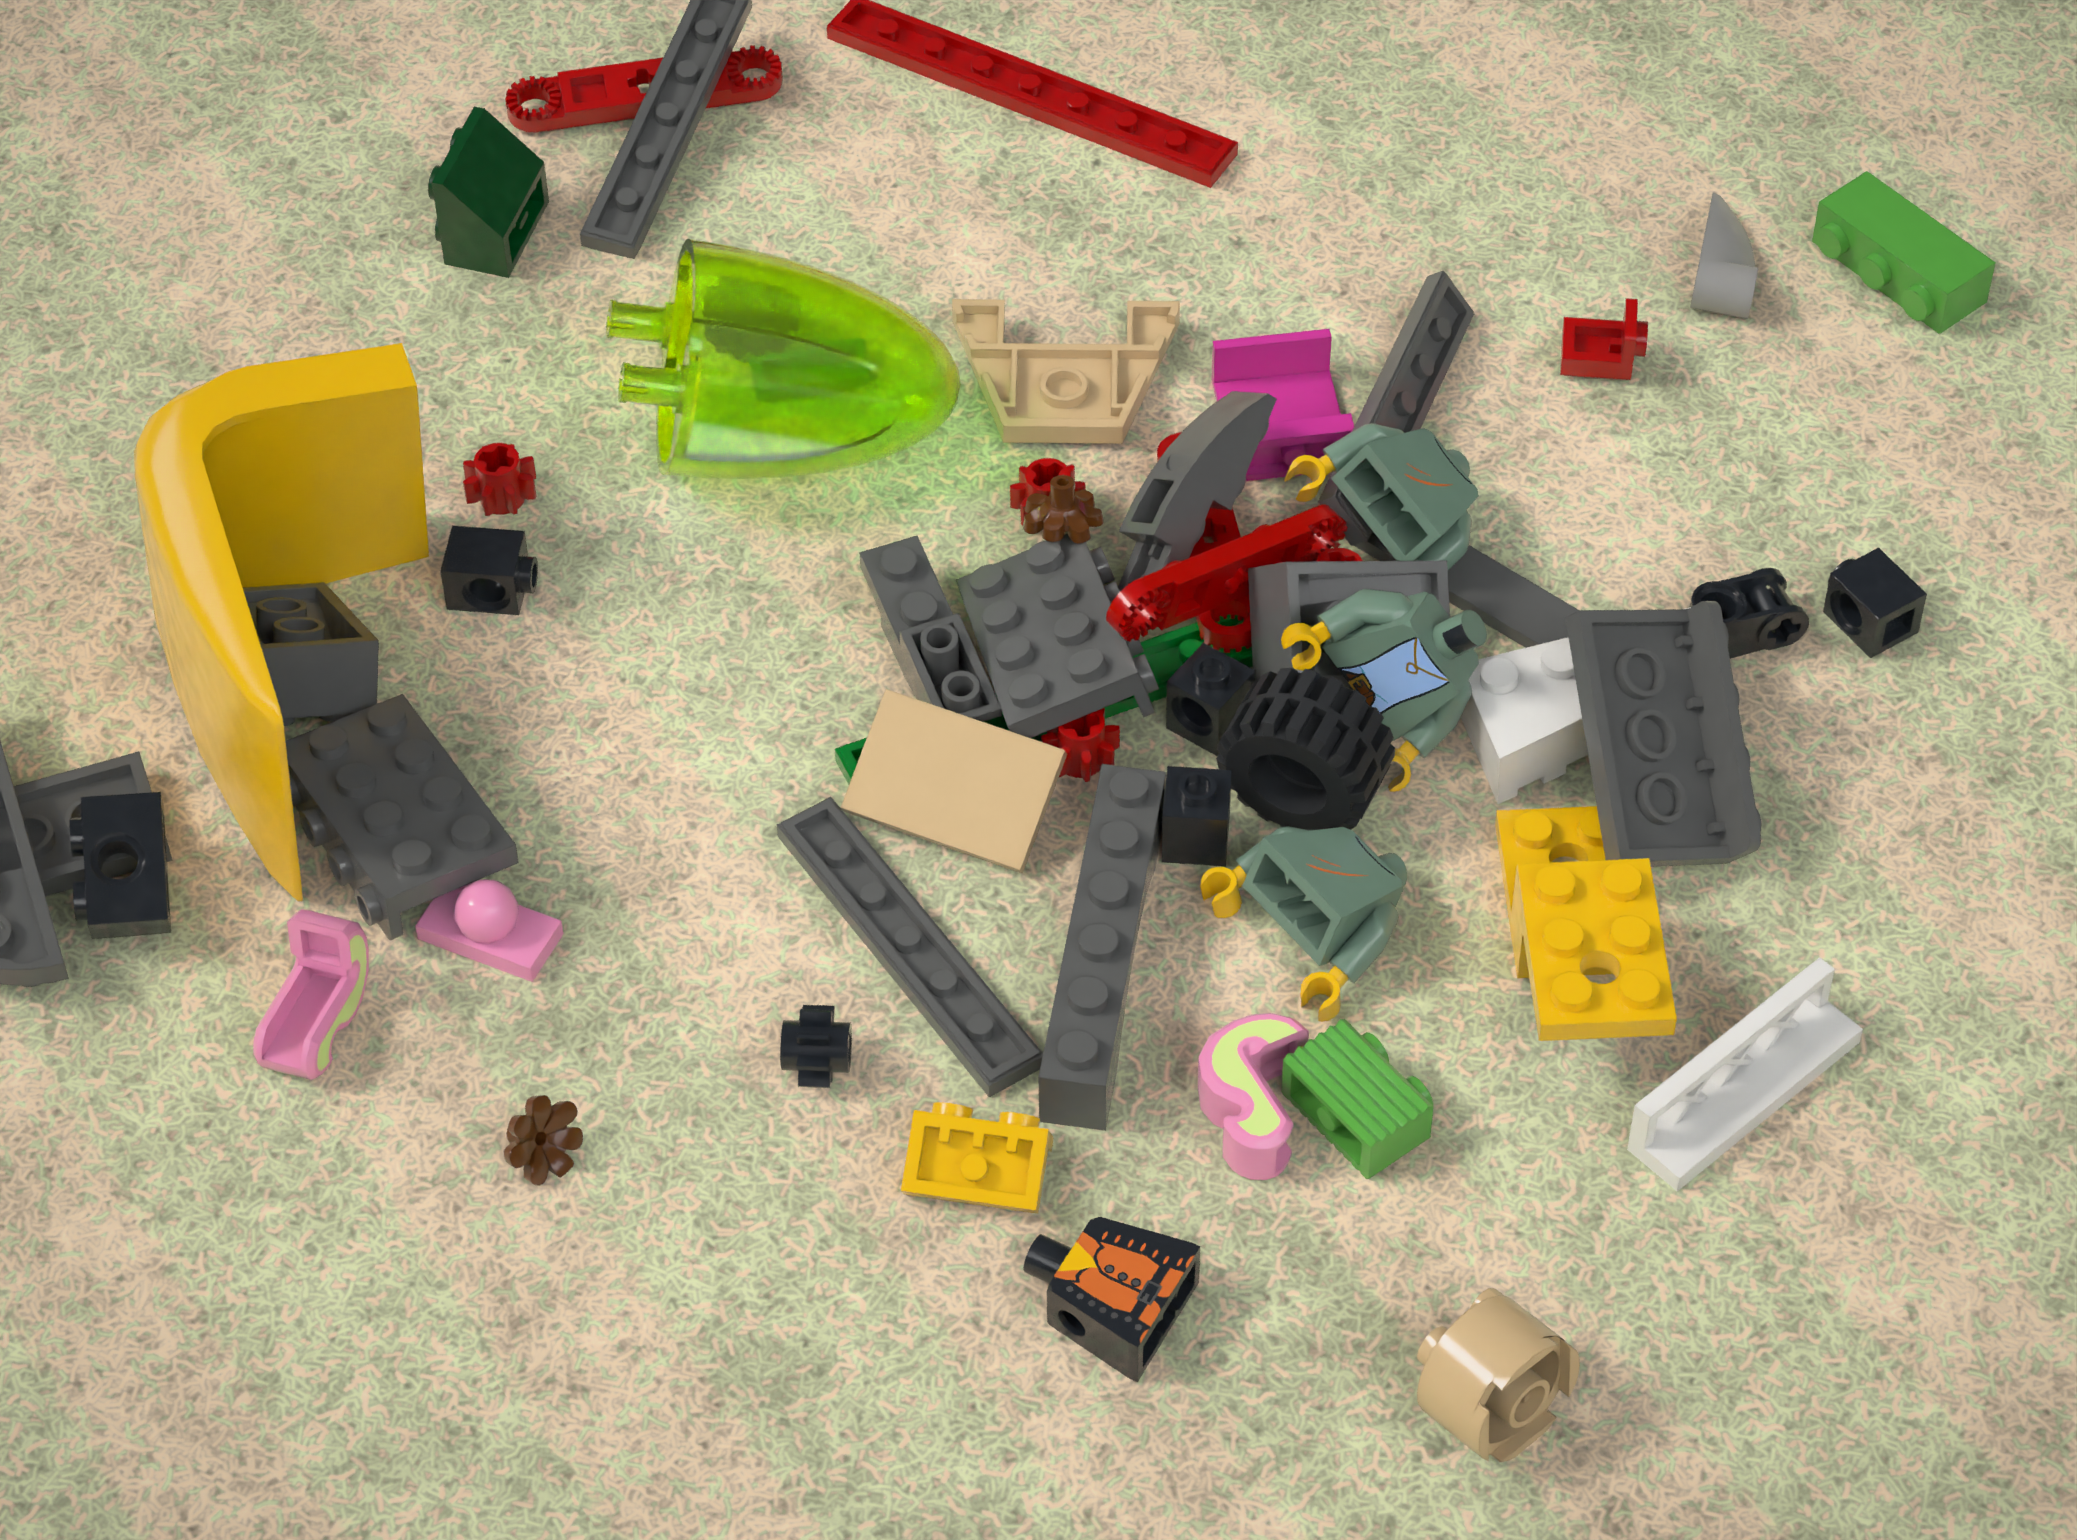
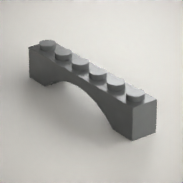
(1100, 947)

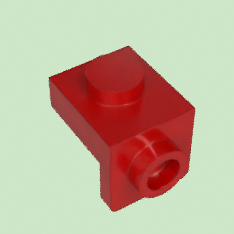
(1603, 346)

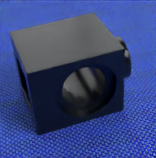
(487, 570)
(1874, 602)
(1206, 696)
(1196, 816)

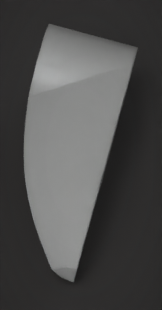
(1725, 266)

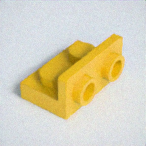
(977, 1158)

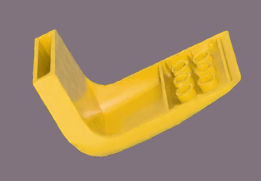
(270, 484)

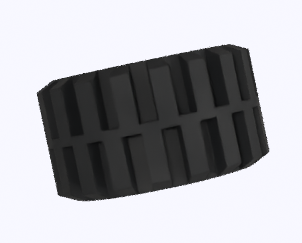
(1306, 751)

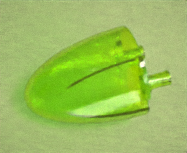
(780, 368)

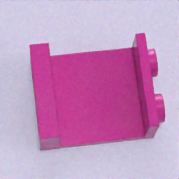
(1298, 374)

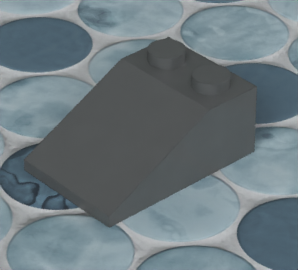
(1303, 590)
(314, 651)

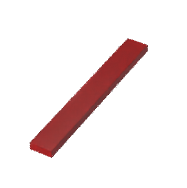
(1034, 91)

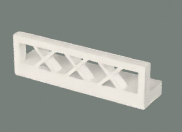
(1684, 1131)

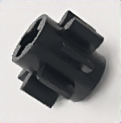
(816, 1046)

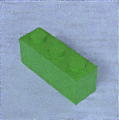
(1903, 252)

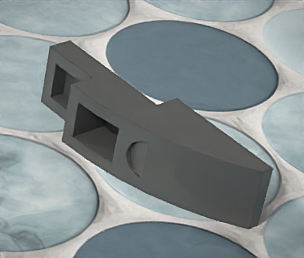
(1195, 473)
(925, 633)

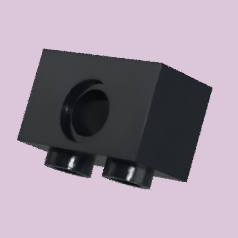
(129, 826)

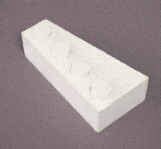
(1525, 716)

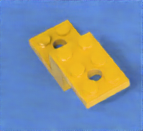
(1583, 922)

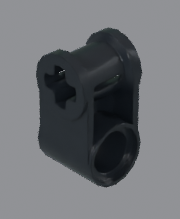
(1754, 611)

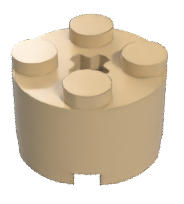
(1495, 1376)

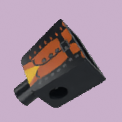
(1116, 1289)

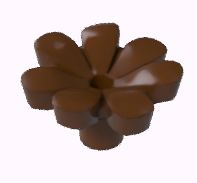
(1062, 512)
(542, 1138)

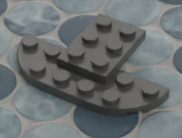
(40, 862)

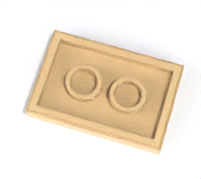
(954, 781)

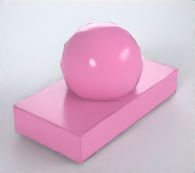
(491, 928)

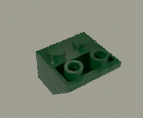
(487, 196)

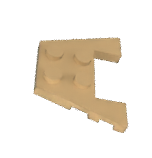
(1064, 388)

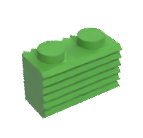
(1357, 1097)

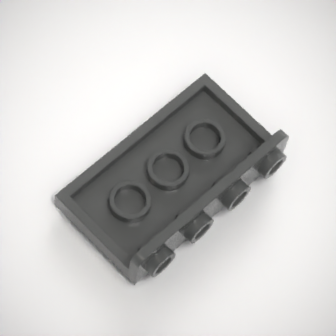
(1049, 636)
(1664, 735)
(392, 811)

